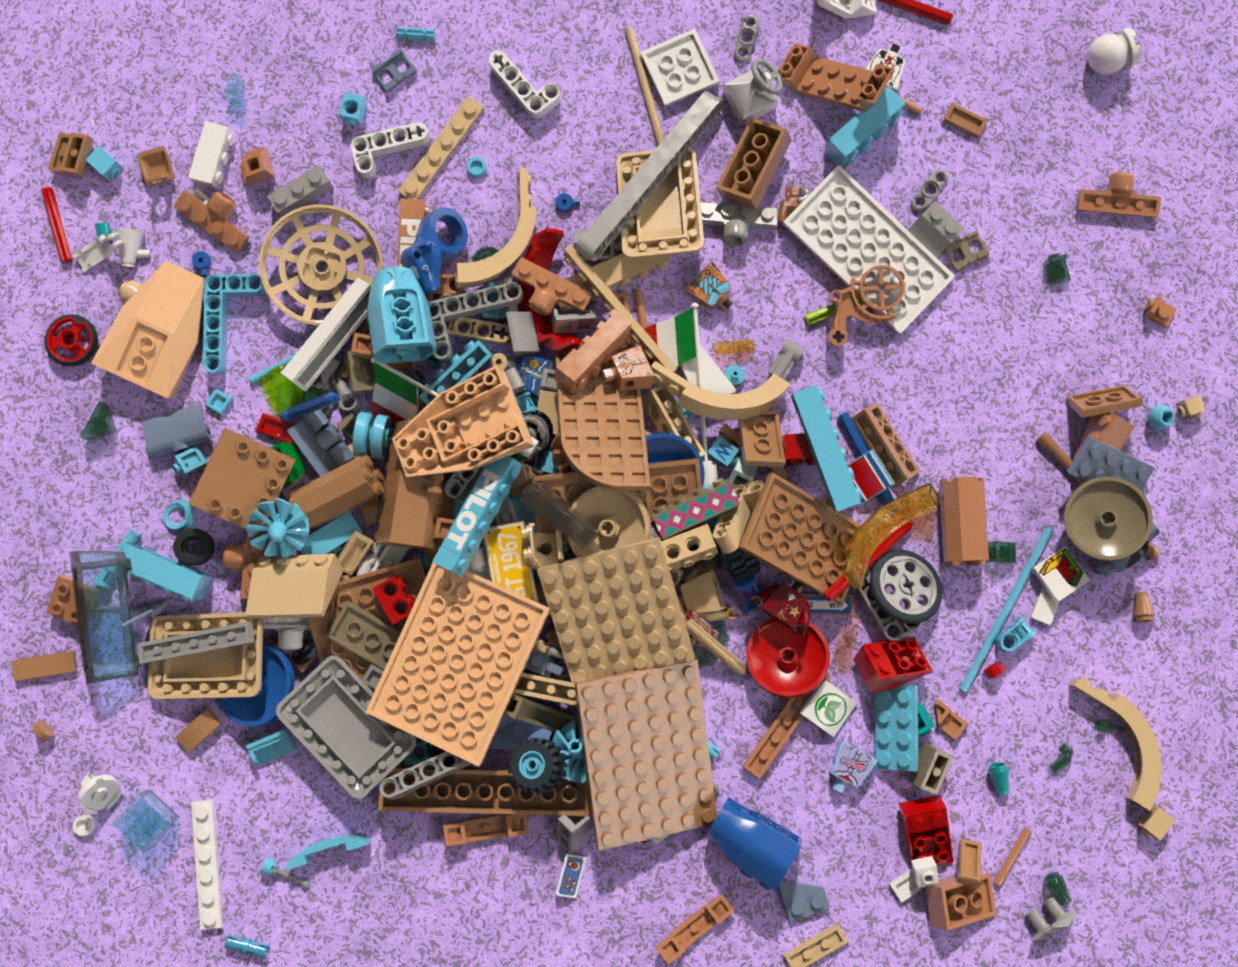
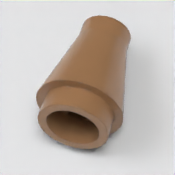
(1143, 609)

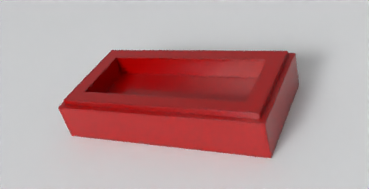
(275, 428)

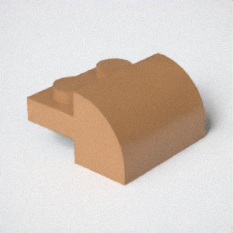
(71, 154)

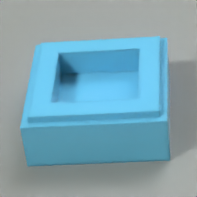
(219, 401)

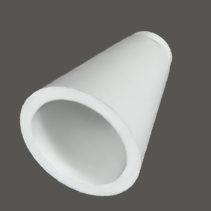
(129, 249)

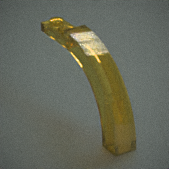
(882, 524)

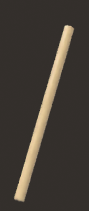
(644, 85)

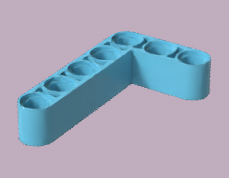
(220, 314)

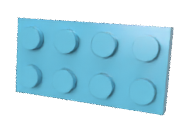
(897, 729)

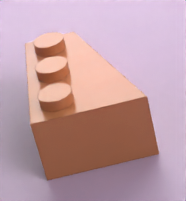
(1108, 429)

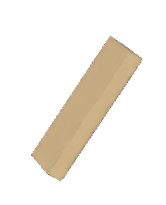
(816, 947)

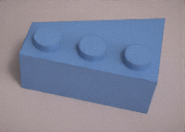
(513, 731)

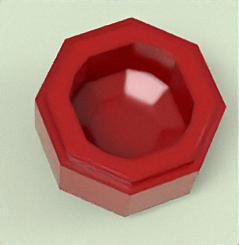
(994, 670)

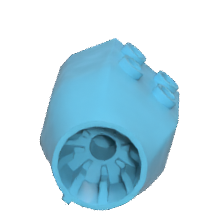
(399, 317)

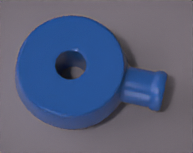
(570, 202)
(205, 264)

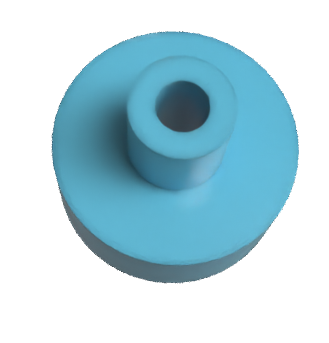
(740, 374)

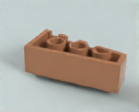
(594, 352)

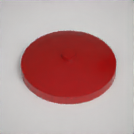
(784, 662)

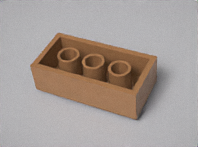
(753, 163)

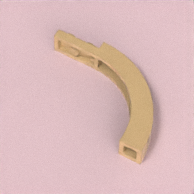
(488, 269)
(719, 405)
(1147, 753)

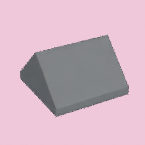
(522, 333)

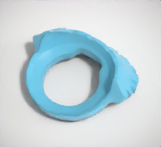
(189, 513)

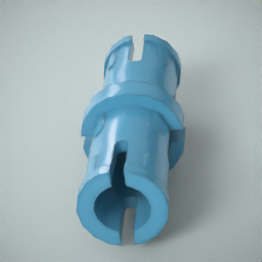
(246, 946)

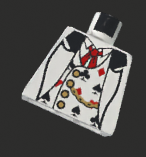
(891, 59)

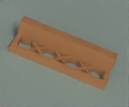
(873, 434)

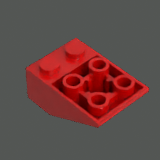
(797, 450)
(891, 664)
(927, 829)

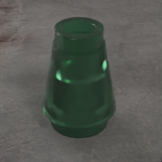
(1057, 887)

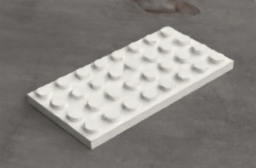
(857, 233)

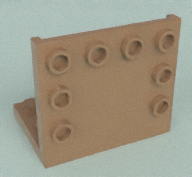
(240, 478)

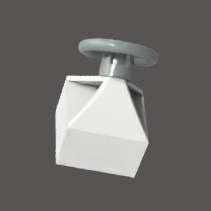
(753, 93)

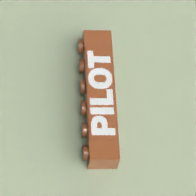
(409, 219)

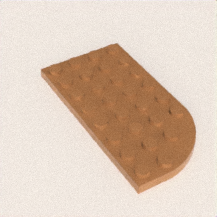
(604, 433)

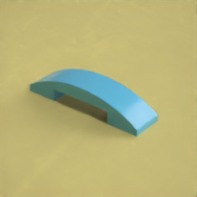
(351, 842)

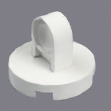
(98, 793)

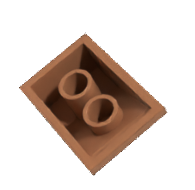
(960, 903)

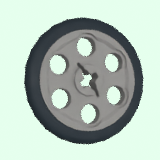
(921, 569)

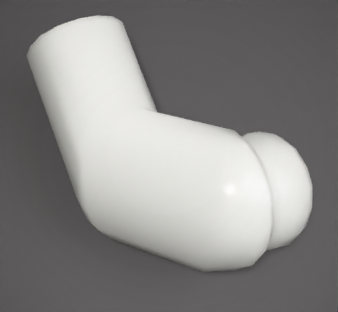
(366, 563)

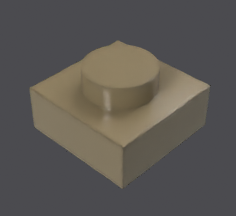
(347, 425)

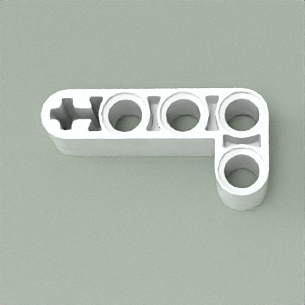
(520, 83)
(391, 146)

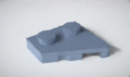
(803, 899)

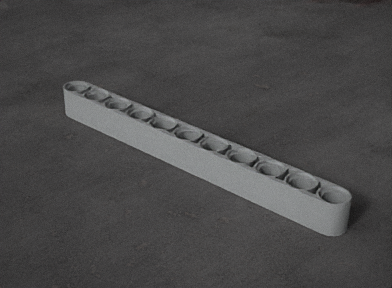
(649, 176)

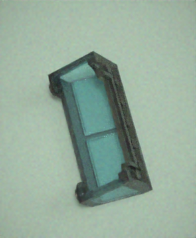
(101, 608)

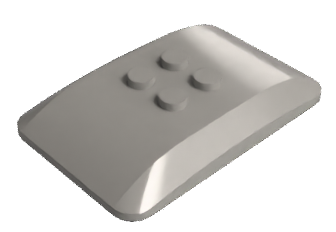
(333, 724)

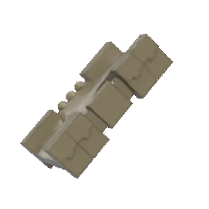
(969, 257)

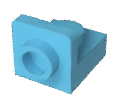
(188, 462)

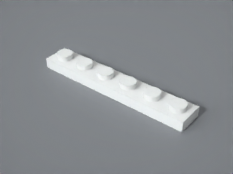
(207, 864)

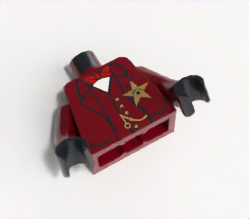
(785, 605)

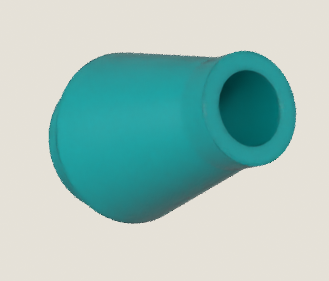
(1000, 777)

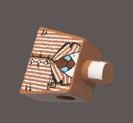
(629, 370)

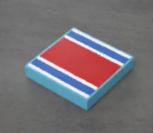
(870, 475)

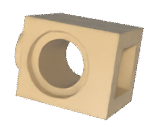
(1155, 823)

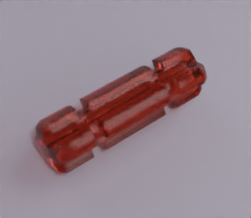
(692, 614)

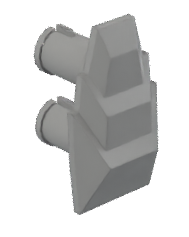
(1061, 919)

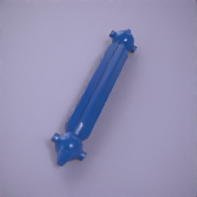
(309, 406)

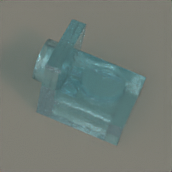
(234, 88)

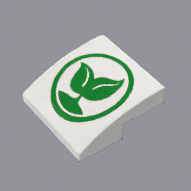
(828, 707)

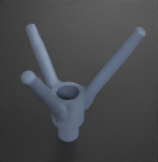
(153, 610)

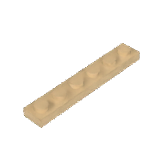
(441, 149)

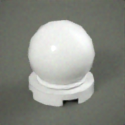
(1113, 52)

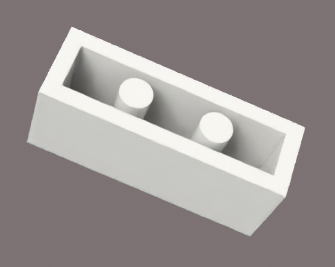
(211, 155)

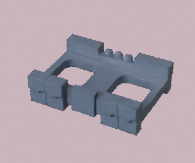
(390, 66)

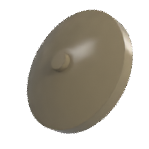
(1108, 518)

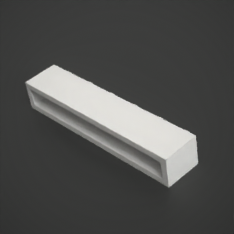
(329, 336)

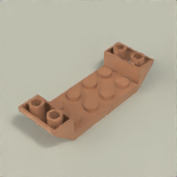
(833, 80)

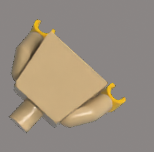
(704, 595)

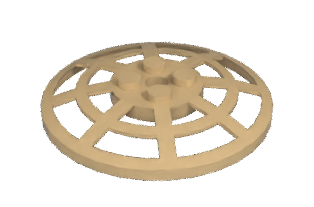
(314, 254)

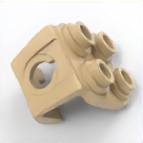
(535, 540)

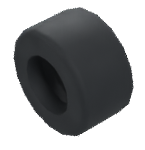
(206, 551)

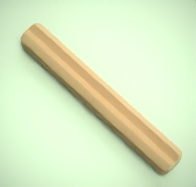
(715, 647)

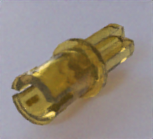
(734, 347)

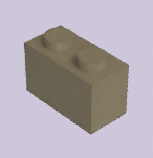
(932, 768)

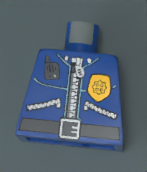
(530, 371)

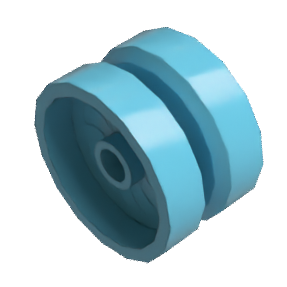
(371, 435)

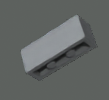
(300, 191)

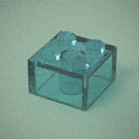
(146, 820)

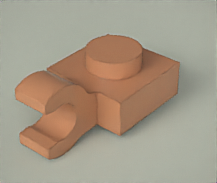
(788, 206)

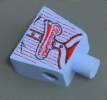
(850, 766)

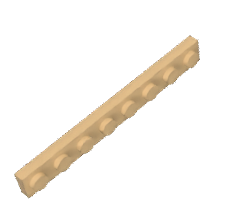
(600, 290)

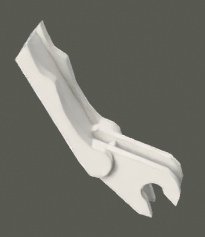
(97, 251)

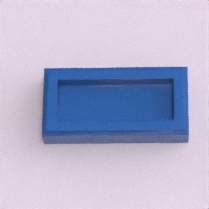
(746, 590)

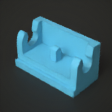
(271, 747)

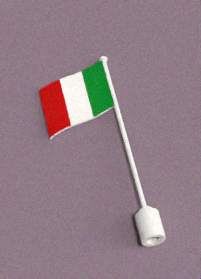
(680, 343)
(398, 397)

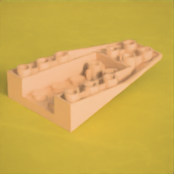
(156, 331)
(464, 428)

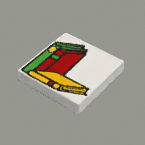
(1060, 574)

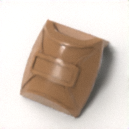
(155, 166)

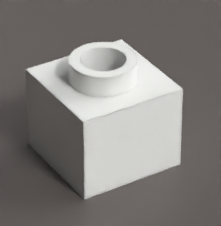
(925, 871)

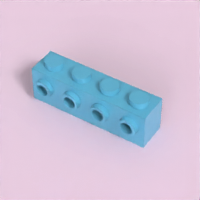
(460, 369)

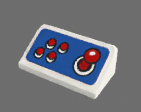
(571, 875)

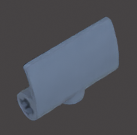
(176, 431)
(321, 443)

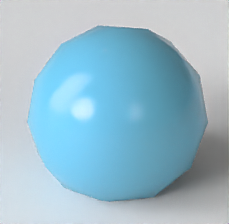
(1161, 417)

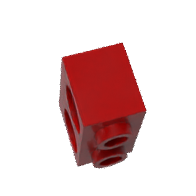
(389, 602)

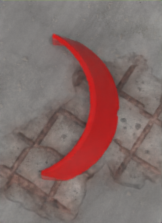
(541, 253)

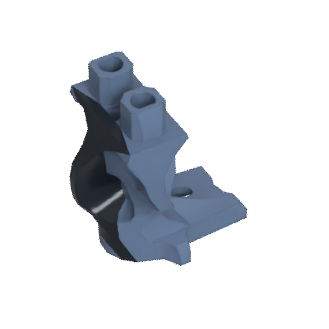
(1108, 567)

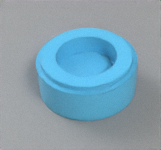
(476, 167)

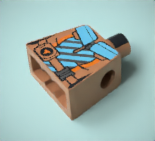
(710, 288)

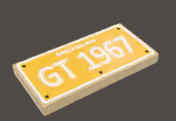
(506, 559)

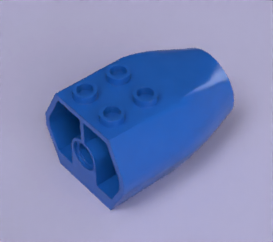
(754, 843)

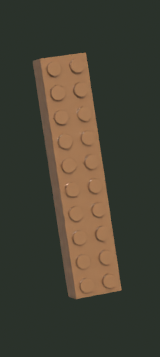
(486, 793)

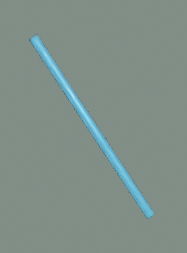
(1006, 610)

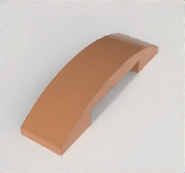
(485, 828)
(693, 928)

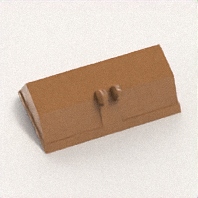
(411, 504)

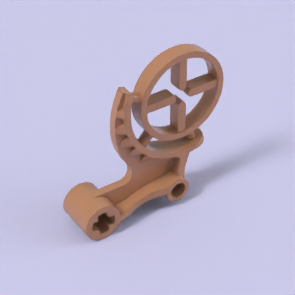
(848, 305)

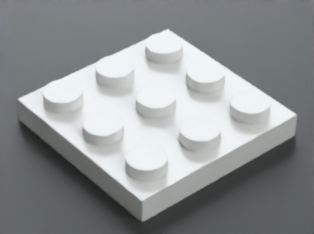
(679, 68)

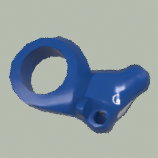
(428, 251)

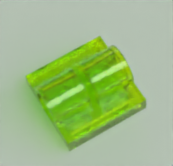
(281, 390)

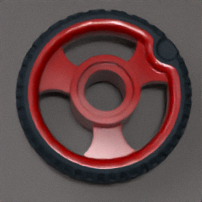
(78, 324)

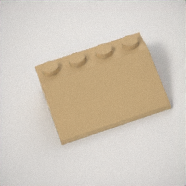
(292, 586)

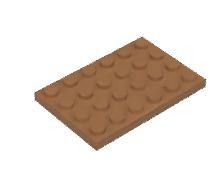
(799, 535)

